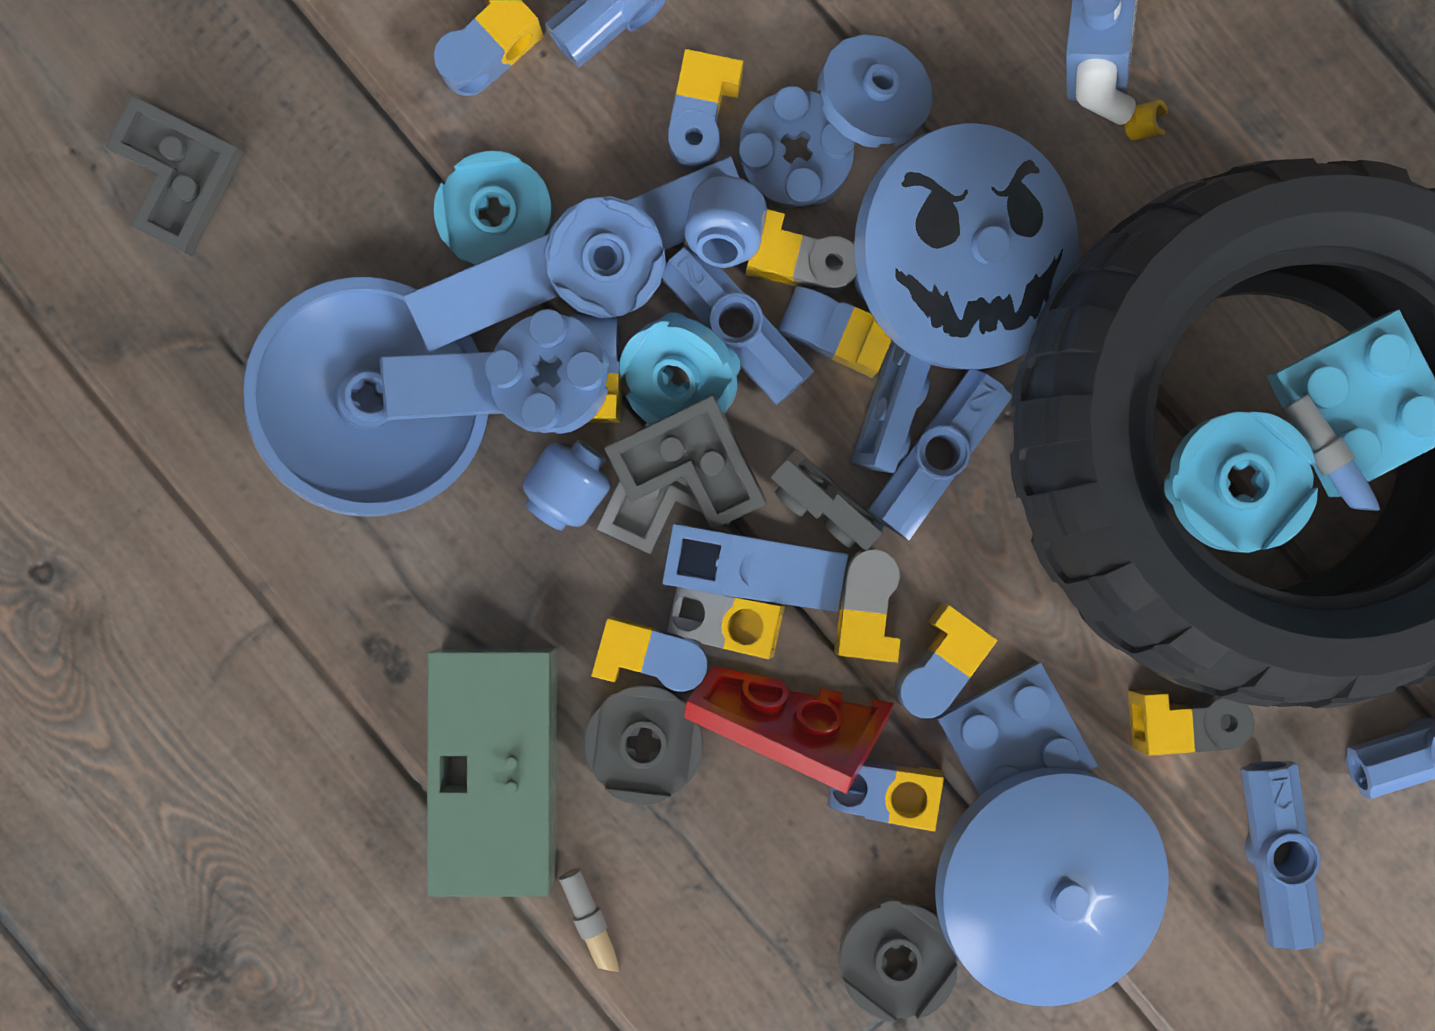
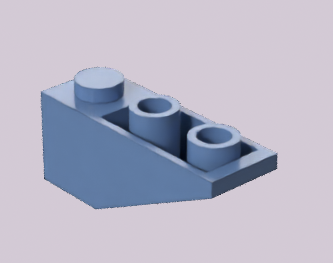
(754, 568)

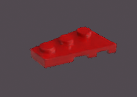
(794, 728)

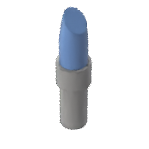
(1331, 454)

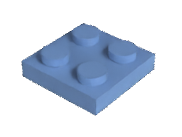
(1014, 730)

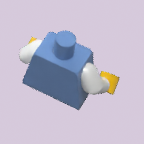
(1100, 65)

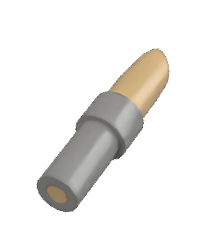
(589, 920)

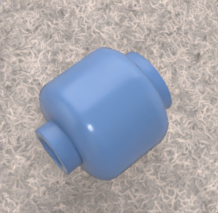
(725, 221)
(566, 484)

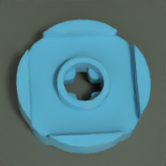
(467, 192)
(683, 344)
(1282, 480)

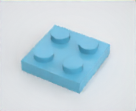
(1370, 392)

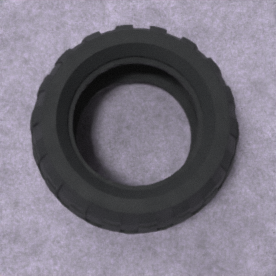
(1086, 460)

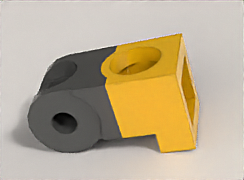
(1187, 727)

